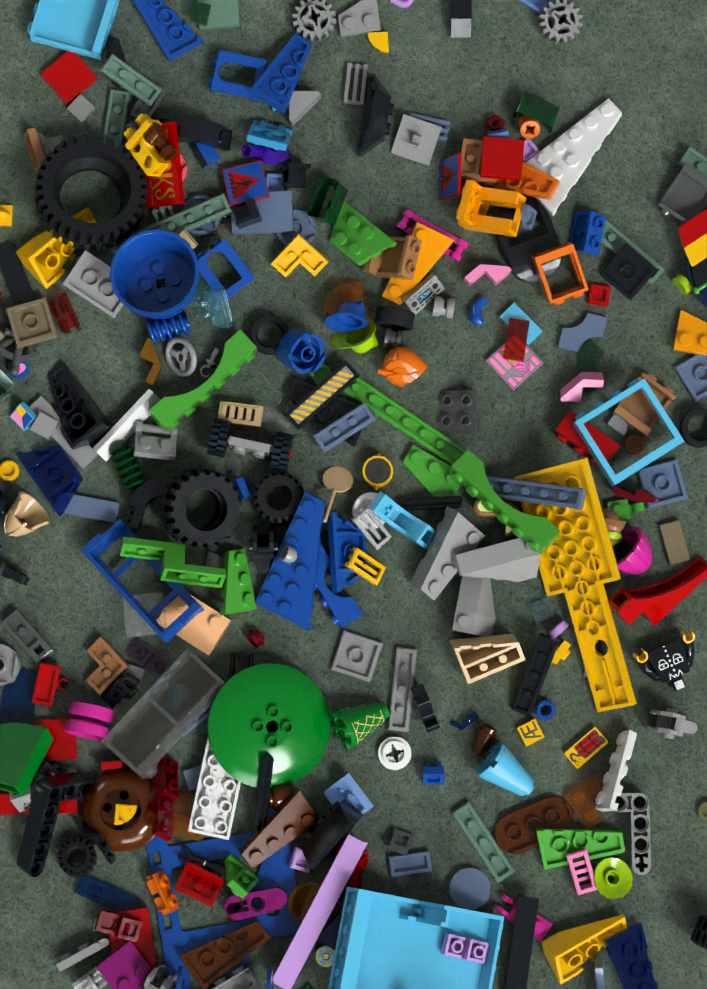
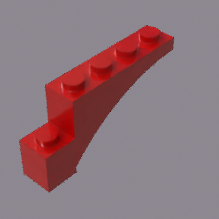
(660, 598)

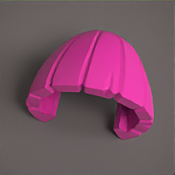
(641, 555)

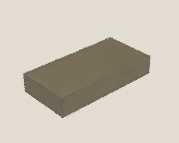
(674, 542)

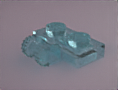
(217, 309)

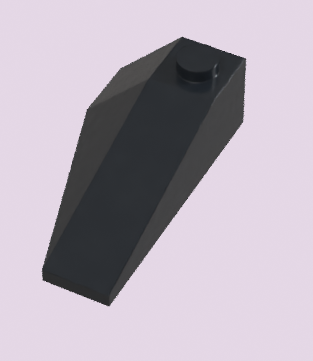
(79, 414)

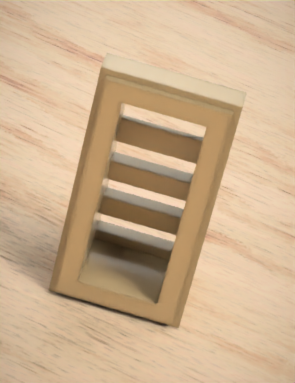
(224, 412)

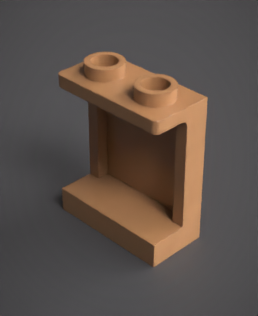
(396, 261)
(638, 410)

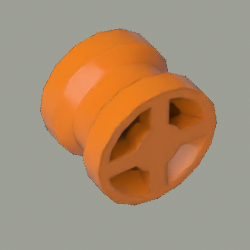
(533, 131)

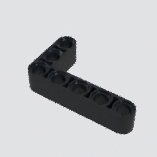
(43, 815)

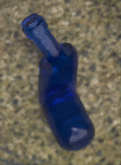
(467, 721)

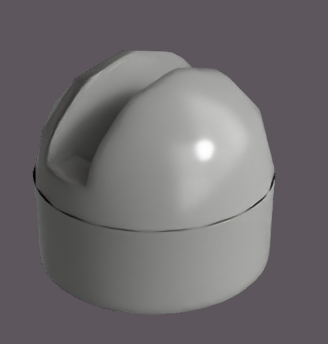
(288, 554)

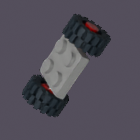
(221, 437)

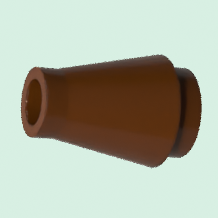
(484, 738)

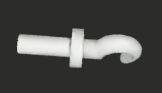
(210, 362)

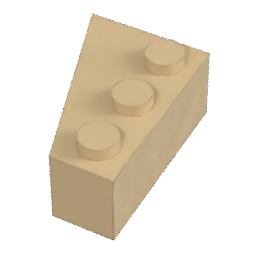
(486, 655)

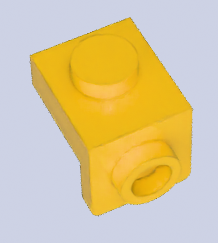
(562, 652)

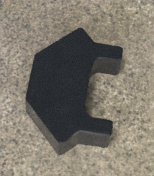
(424, 707)

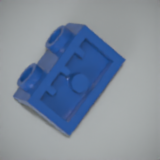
(587, 232)

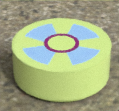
(325, 956)

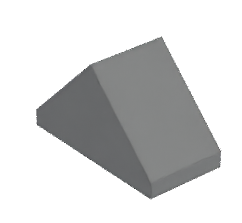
(301, 103)

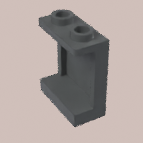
(685, 196)

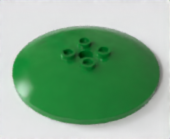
(245, 707)

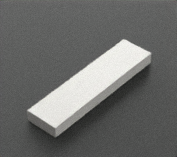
(126, 425)

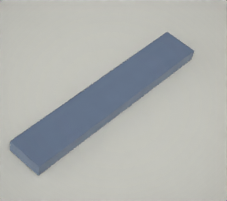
(538, 492)

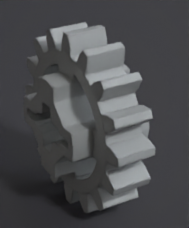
(306, 21)
(567, 25)

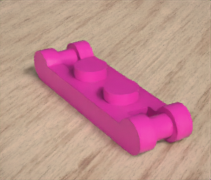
(408, 215)

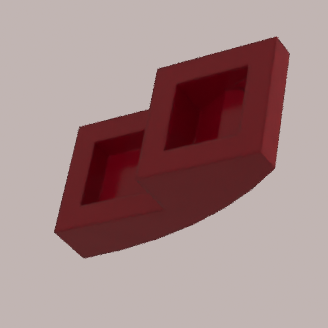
(640, 496)
(118, 925)

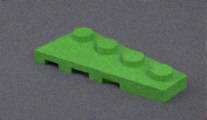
(557, 843)

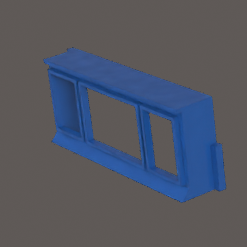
(101, 543)

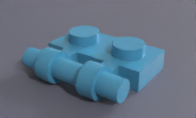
(269, 135)

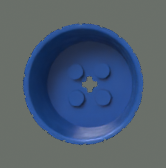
(151, 257)

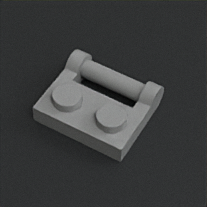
(154, 446)

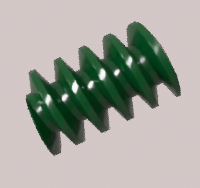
(128, 467)

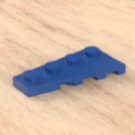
(167, 28)
(282, 75)

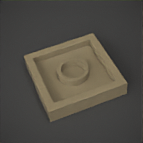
(31, 322)

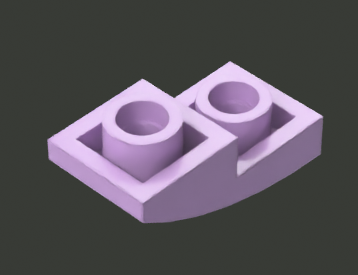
(464, 948)

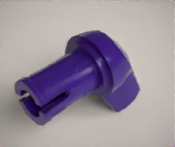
(266, 154)

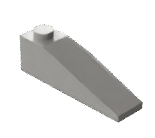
(501, 561)

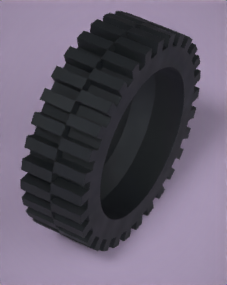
(91, 157)

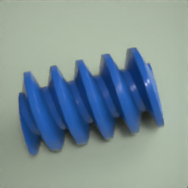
(168, 327)

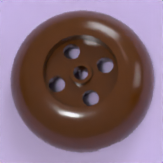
(107, 789)

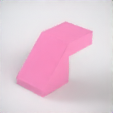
(493, 272)
(573, 390)

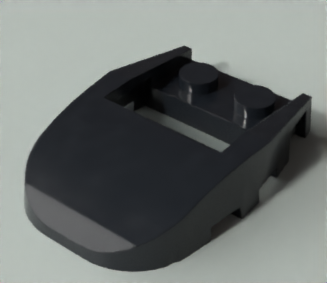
(519, 256)

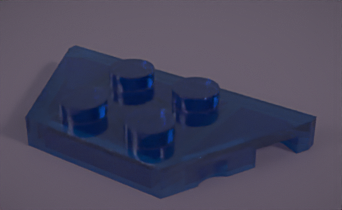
(53, 475)

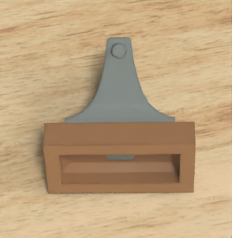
(39, 146)

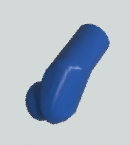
(475, 311)

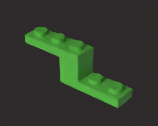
(172, 562)

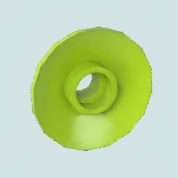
(621, 877)

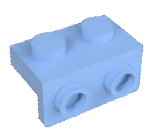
(348, 789)

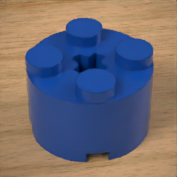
(301, 351)

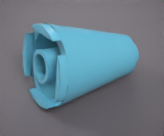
(505, 771)

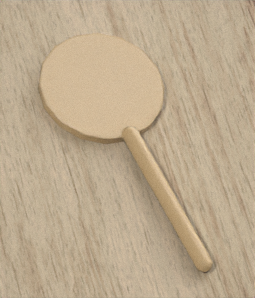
(336, 480)

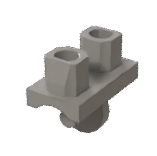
(90, 980)

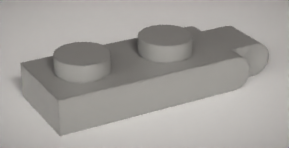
(84, 951)

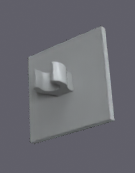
(416, 139)

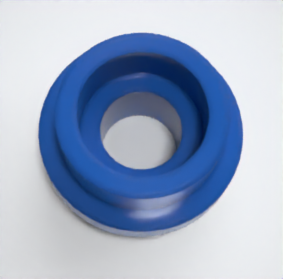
(544, 702)

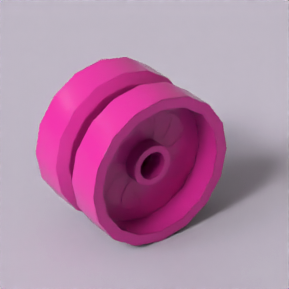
(88, 721)

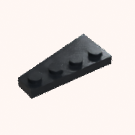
(329, 414)

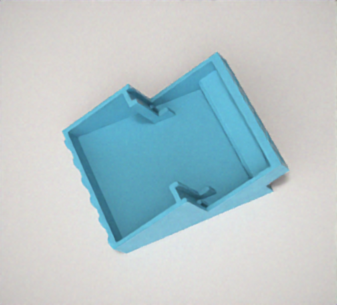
(399, 942)

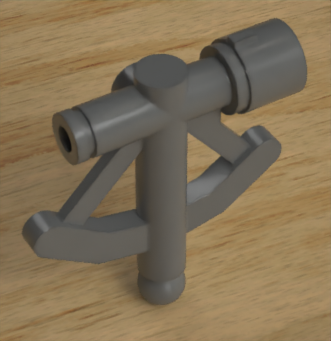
(17, 357)

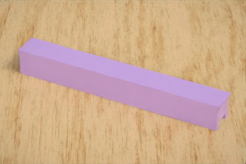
(319, 911)

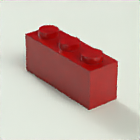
(567, 433)

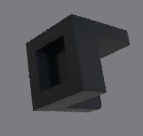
(294, 175)
(247, 214)

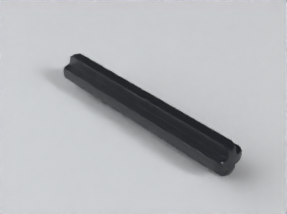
(263, 792)

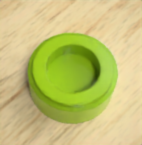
(682, 284)

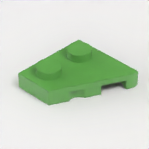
(239, 877)

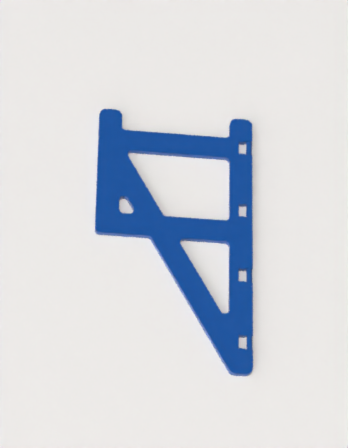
(272, 873)

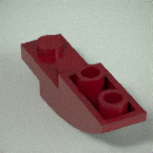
(162, 795)

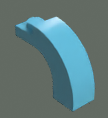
(402, 521)

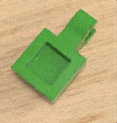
(624, 510)

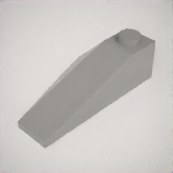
(474, 607)

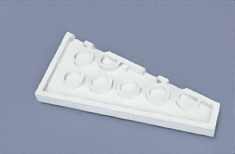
(572, 151)

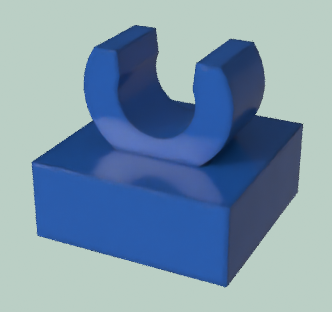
(240, 483)
(433, 775)

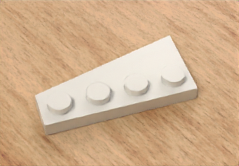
(618, 769)

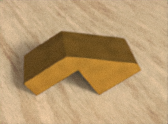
(149, 355)

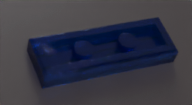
(105, 894)

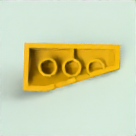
(46, 255)
(573, 946)

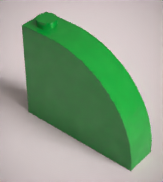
(21, 754)

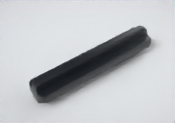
(431, 503)

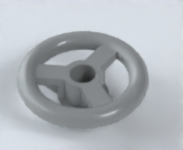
(183, 356)

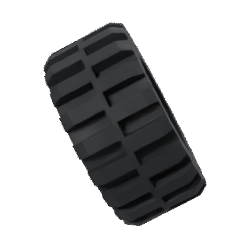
(226, 508)

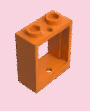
(551, 254)

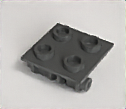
(458, 411)

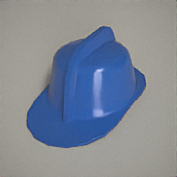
(347, 318)

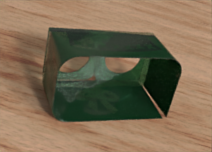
(537, 109)
(319, 197)

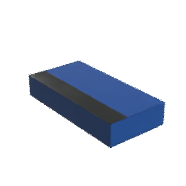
(205, 154)

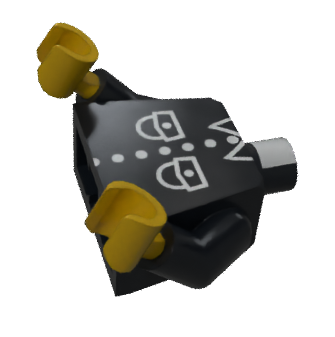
(669, 661)

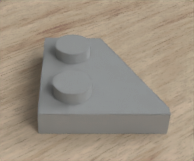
(360, 19)

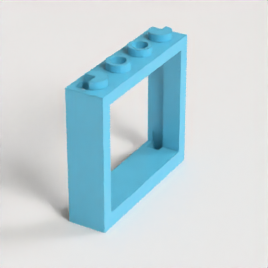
(601, 407)

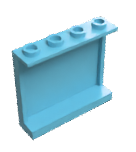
(73, 25)

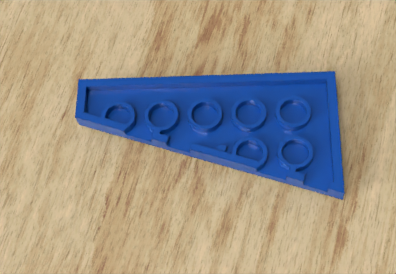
(291, 586)

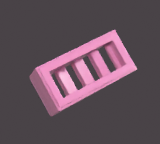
(581, 889)

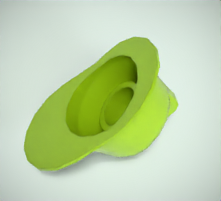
(359, 340)

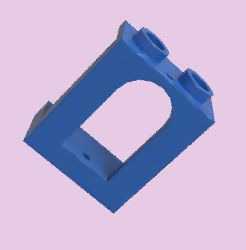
(221, 86)
(225, 248)

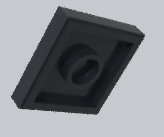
(628, 271)

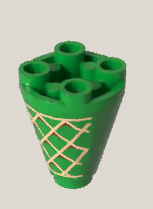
(358, 722)

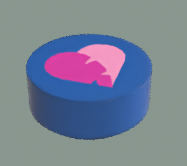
(23, 370)

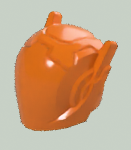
(402, 366)

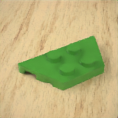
(358, 236)

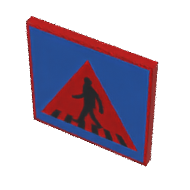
(450, 176)
(245, 182)

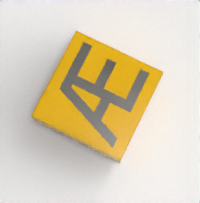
(530, 732)

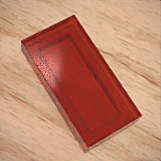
(516, 339)

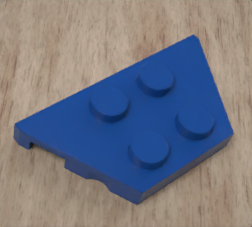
(342, 539)

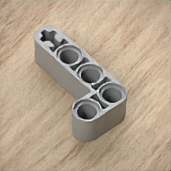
(634, 833)

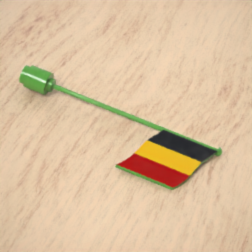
(694, 242)

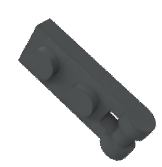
(27, 636)

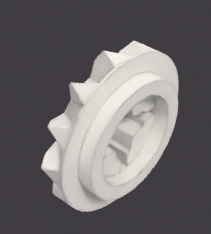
(390, 762)

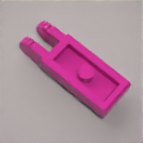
(542, 925)

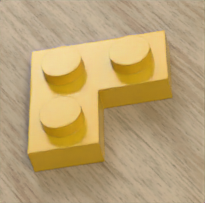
(297, 252)

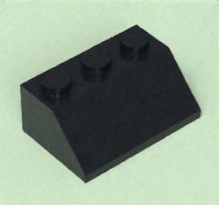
(329, 832)

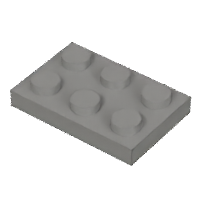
(92, 281)

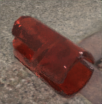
(64, 313)

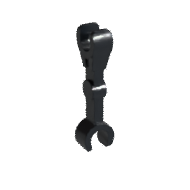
(217, 867)

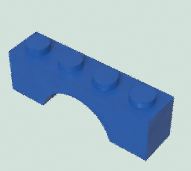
(343, 608)

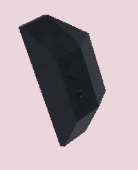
(375, 116)

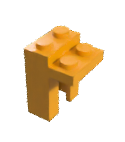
(474, 207)

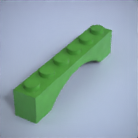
(173, 408)
(535, 530)

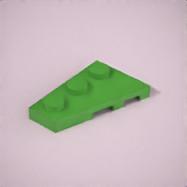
(431, 472)
(238, 587)

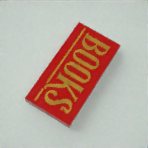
(168, 187)

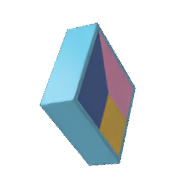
(23, 416)

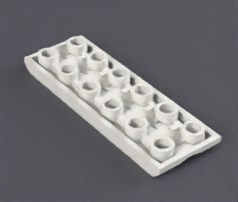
(214, 799)

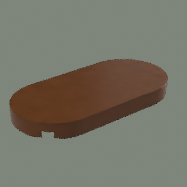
(518, 827)

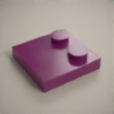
(125, 968)

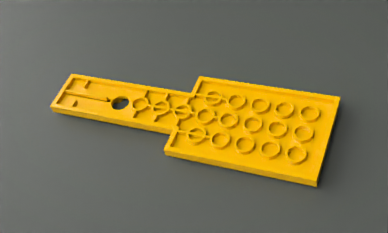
(579, 567)

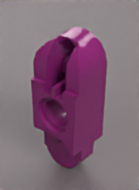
(272, 900)

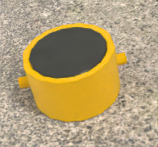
(377, 471)

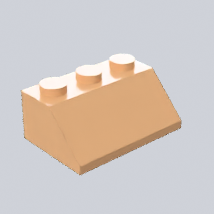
(203, 630)

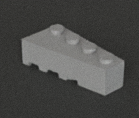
(438, 566)

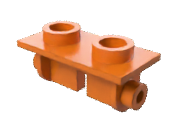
(159, 884)

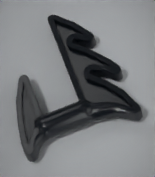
(96, 838)

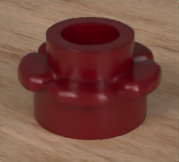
(494, 119)
(255, 638)

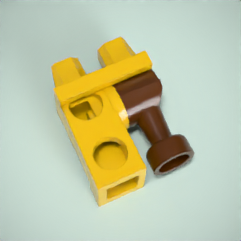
(143, 144)

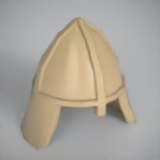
(29, 509)

